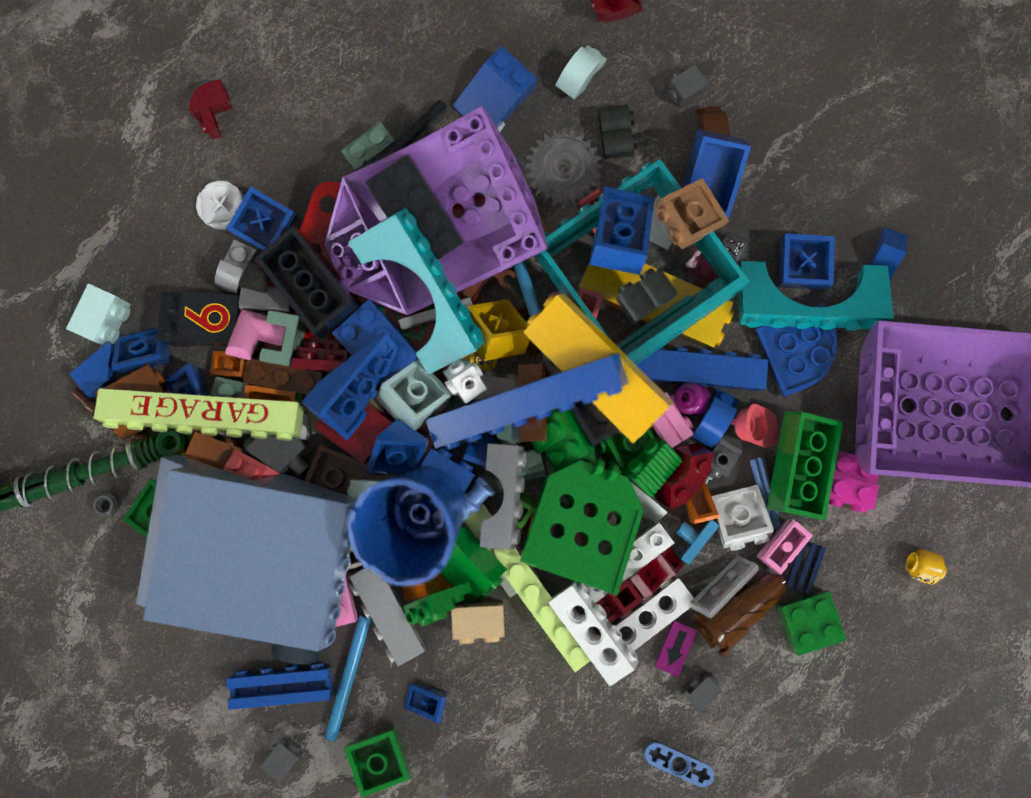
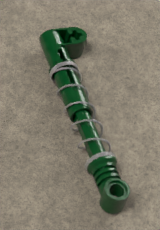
(67, 477)

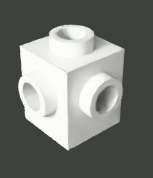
(464, 380)

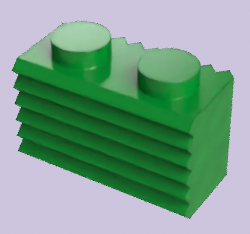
(653, 466)

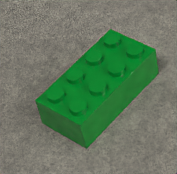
(805, 465)

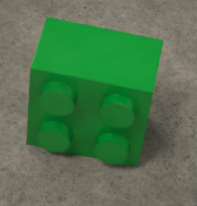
(811, 622)
(378, 761)

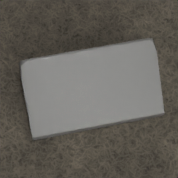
(262, 302)

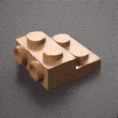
(690, 213)

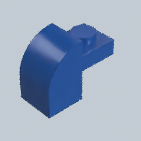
(716, 418)

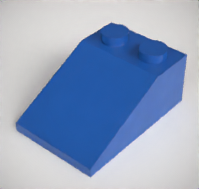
(498, 86)
(622, 231)

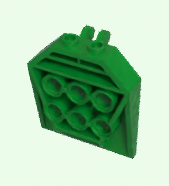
(606, 493)

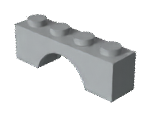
(507, 464)

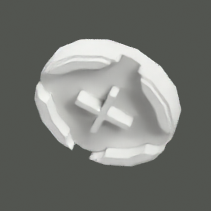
(218, 203)

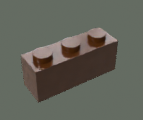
(281, 376)

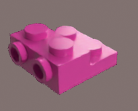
(853, 485)

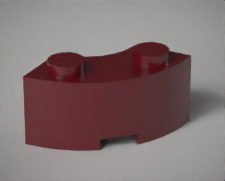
(687, 477)

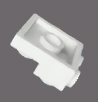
(742, 518)

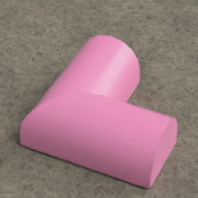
(248, 330)

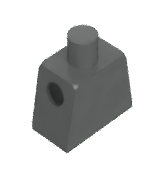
(280, 454)

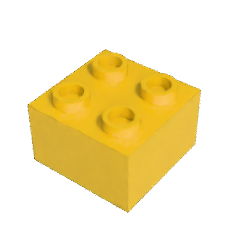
(501, 329)

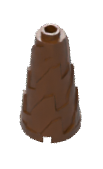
(740, 613)

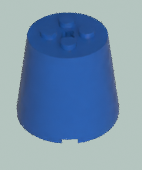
(398, 535)

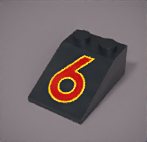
(197, 318)

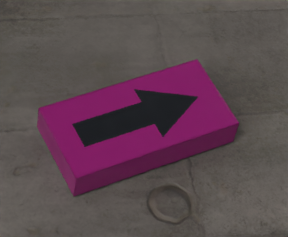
(675, 648)

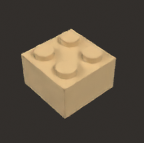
(478, 621)

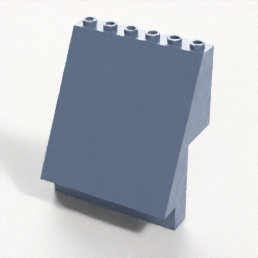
(245, 555)

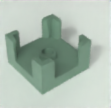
(292, 338)

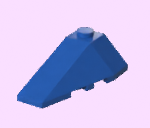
(345, 392)

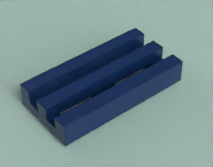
(814, 570)

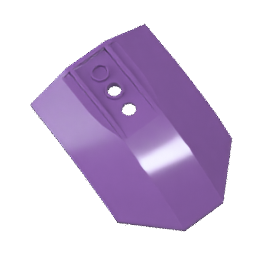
(457, 164)

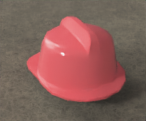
(757, 426)

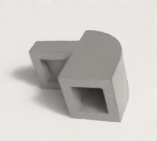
(232, 268)

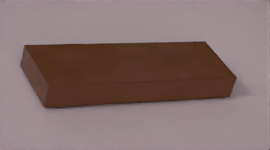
(535, 429)

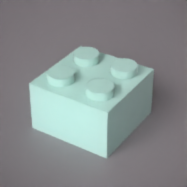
(99, 316)
(413, 395)

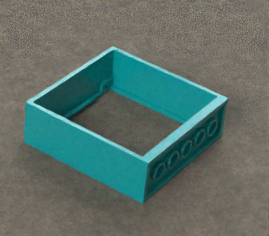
(680, 315)

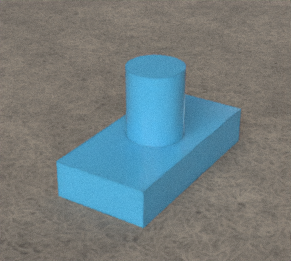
(695, 539)

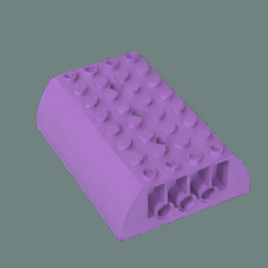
(934, 371)

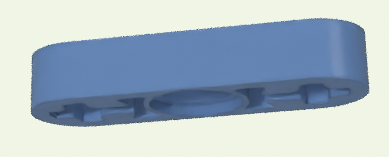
(698, 764)

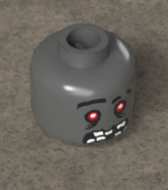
(736, 246)

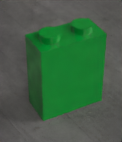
(473, 565)

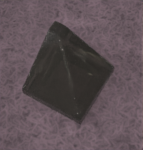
(254, 278)

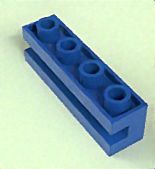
(280, 687)

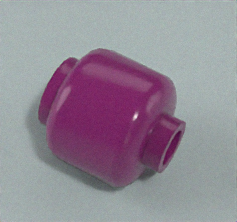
(692, 398)

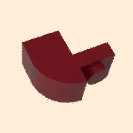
(616, 9)
(206, 103)
(656, 572)
(619, 604)

